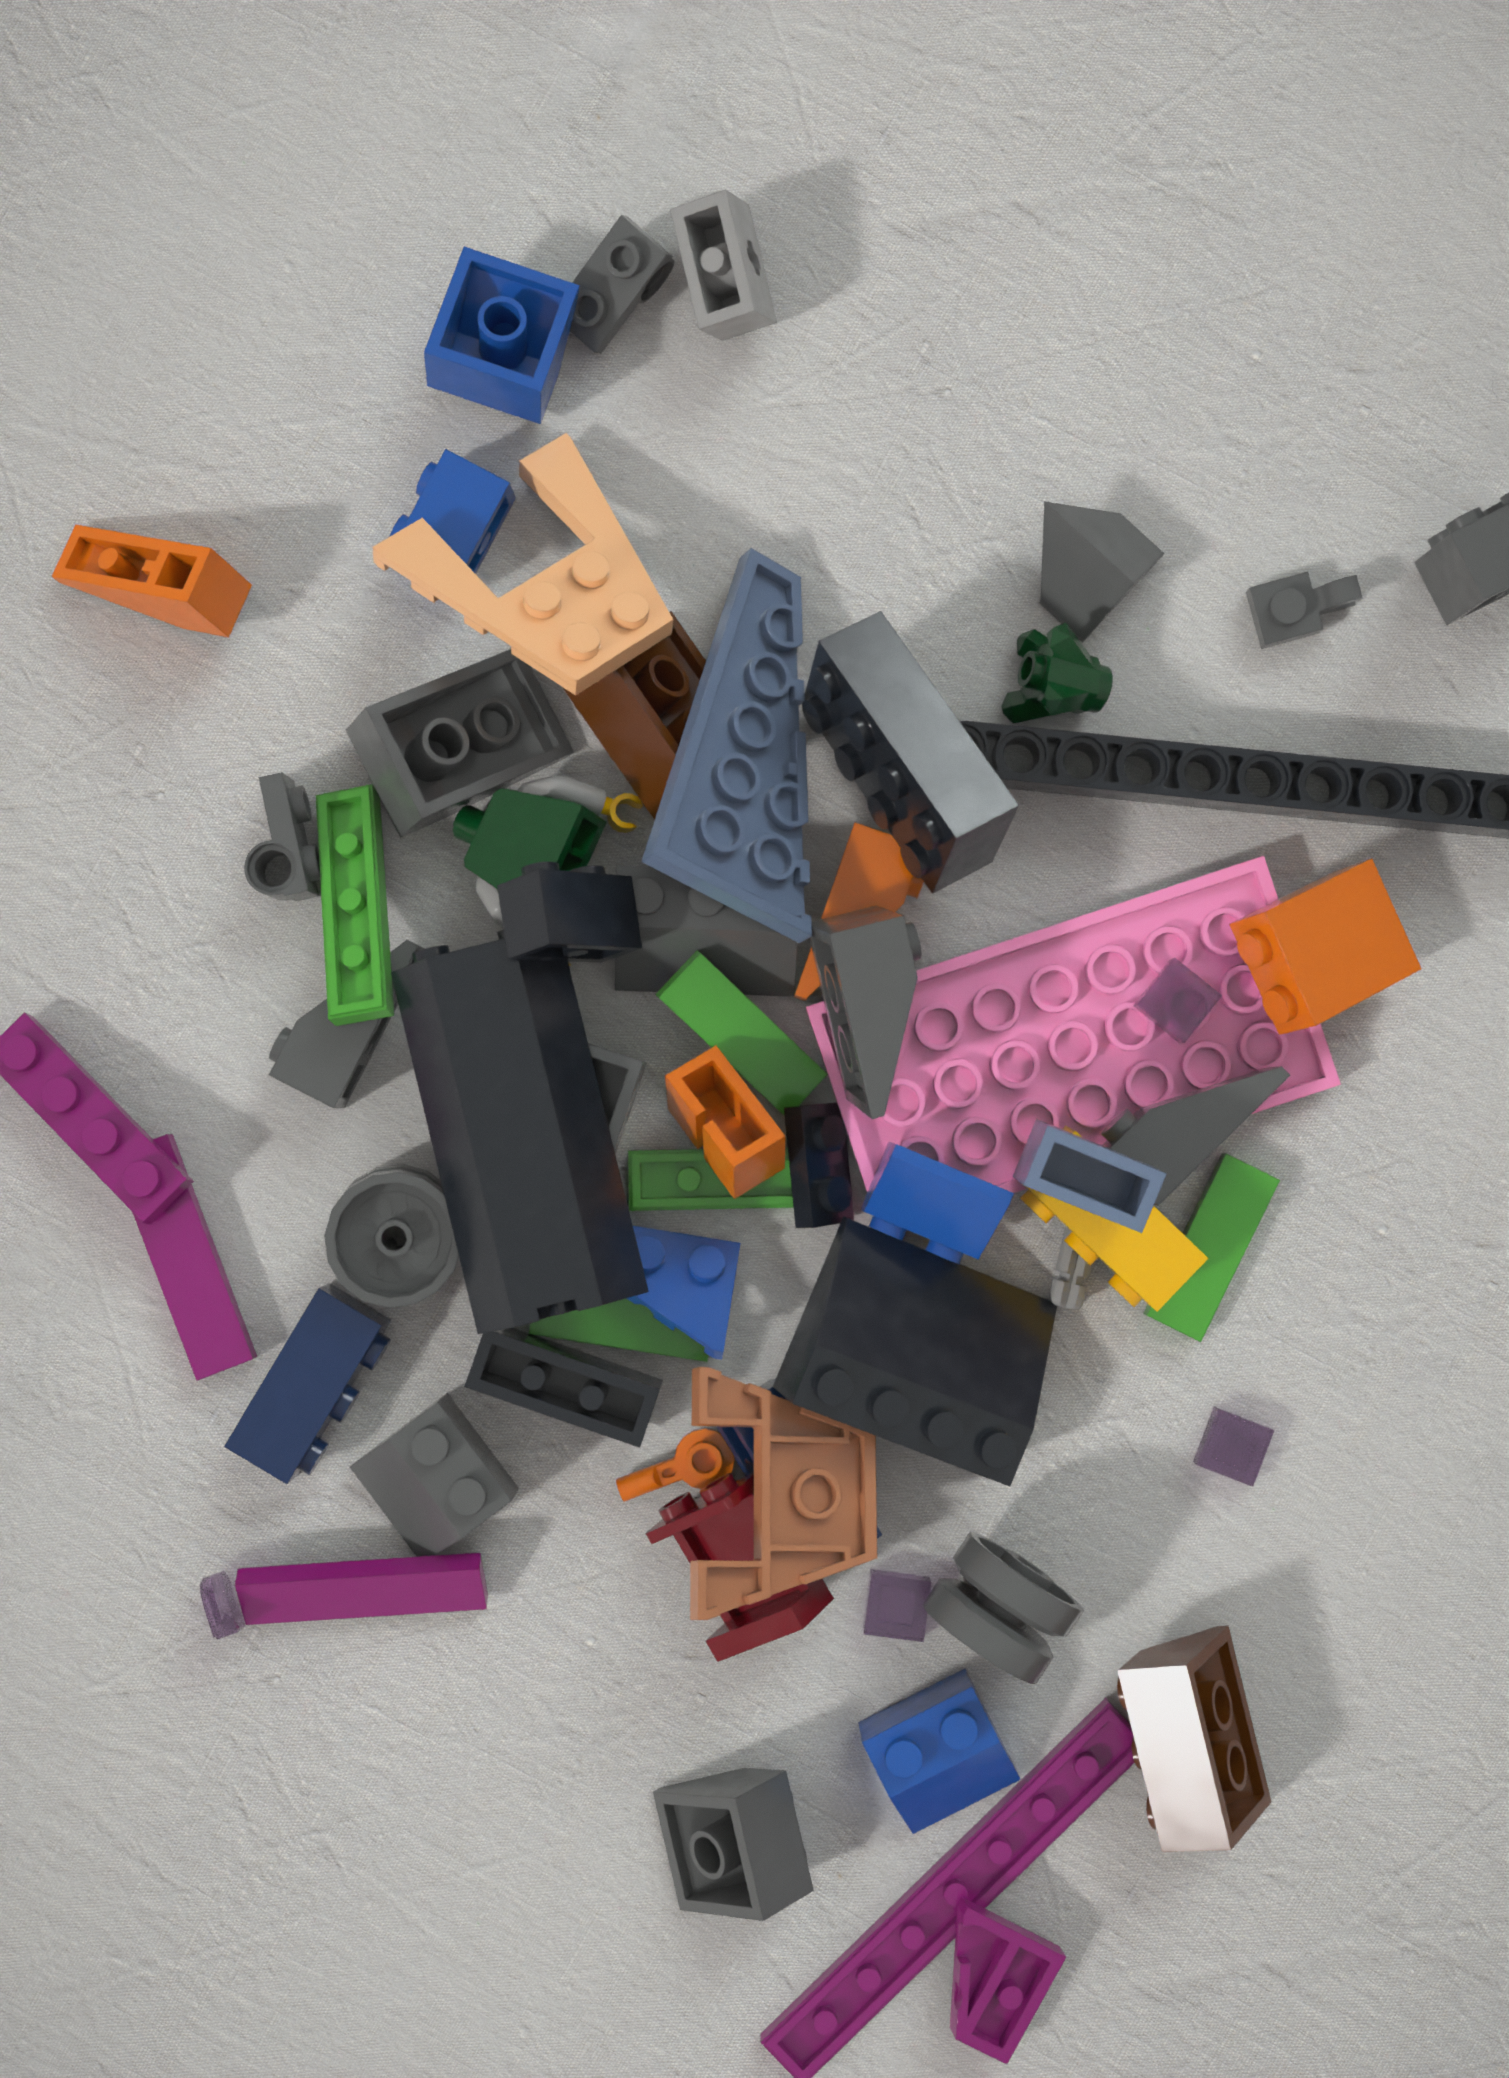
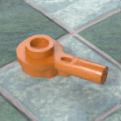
(697, 1461)

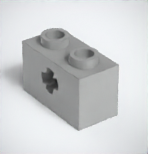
(723, 265)

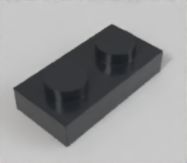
(818, 1165)

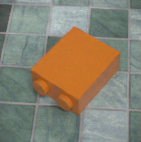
(1325, 947)

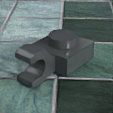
(1292, 608)

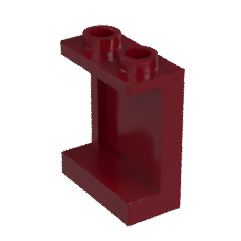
(722, 1529)

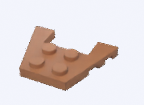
(809, 1495)

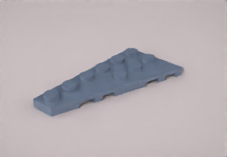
(741, 764)

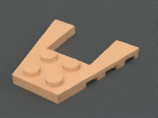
(570, 618)

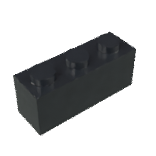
(564, 1384)

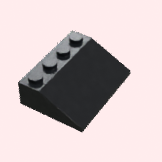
(921, 1352)

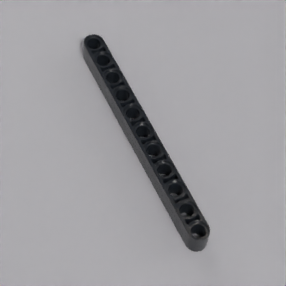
(1228, 791)

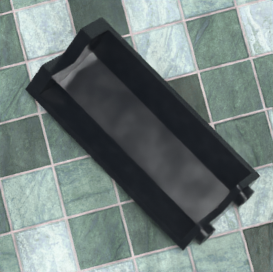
(518, 1134)

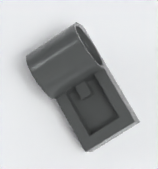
(617, 277)
(285, 811)

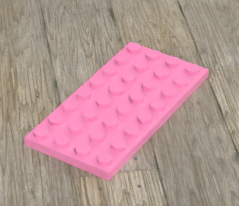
(1055, 1036)

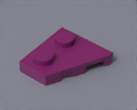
(997, 1980)

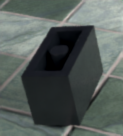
(569, 914)

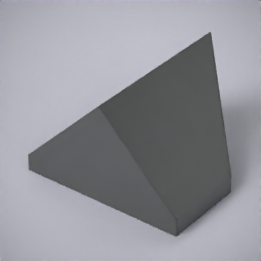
(1090, 564)

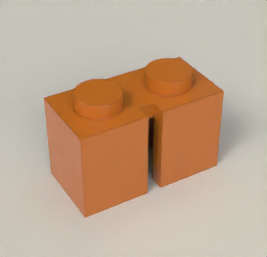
(727, 1120)

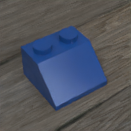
(501, 335)
(935, 1203)
(937, 1751)

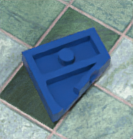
(689, 1283)

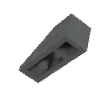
(329, 1058)
(1189, 1127)

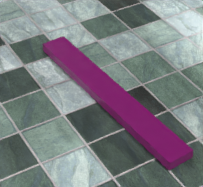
(974, 1869)

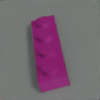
(89, 1120)

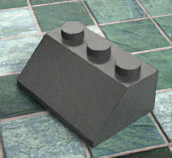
(681, 920)

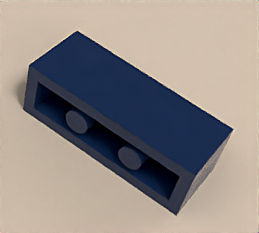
(310, 1384)

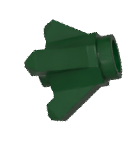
(1056, 677)

